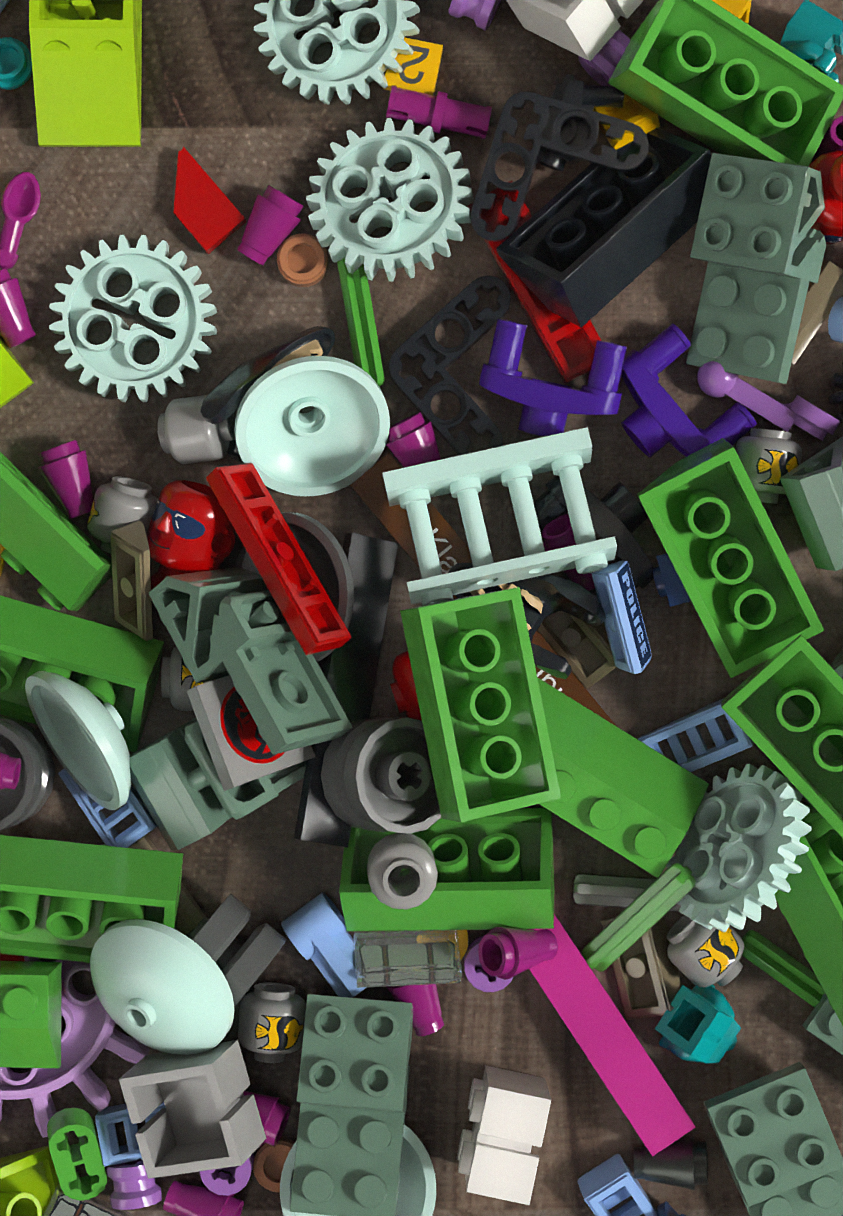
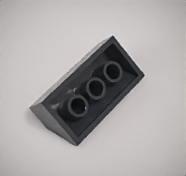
(609, 226)

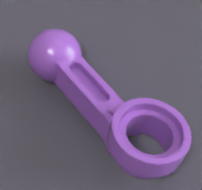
(718, 383)

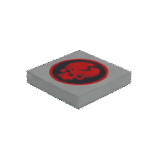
(234, 737)

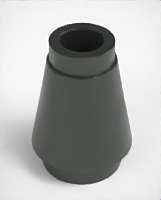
(679, 1164)

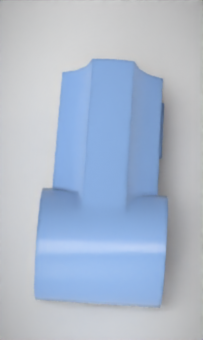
(321, 934)

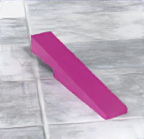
(611, 1045)

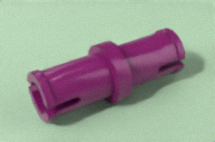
(439, 112)

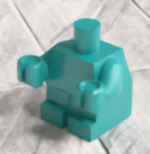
(815, 37)
(699, 1025)

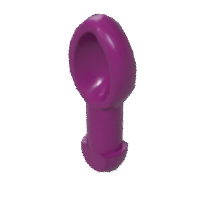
(19, 205)

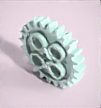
(351, 62)
(413, 233)
(152, 277)
(742, 847)

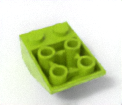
(87, 72)

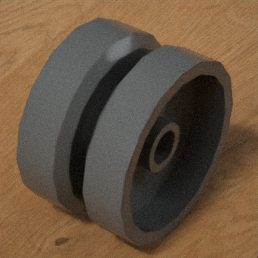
(36, 772)
(381, 776)
(238, 962)

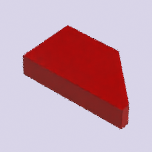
(202, 205)

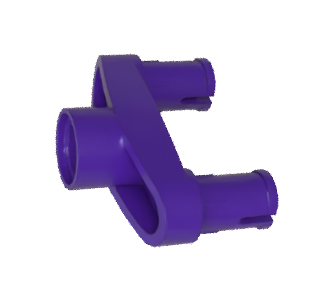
(547, 402)
(658, 416)

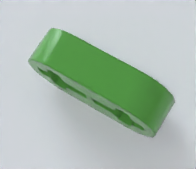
(68, 1156)

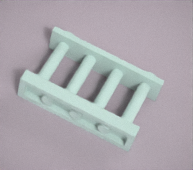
(513, 467)

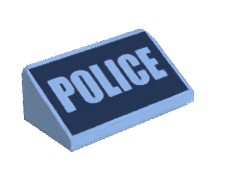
(623, 617)

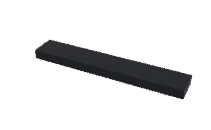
(351, 675)

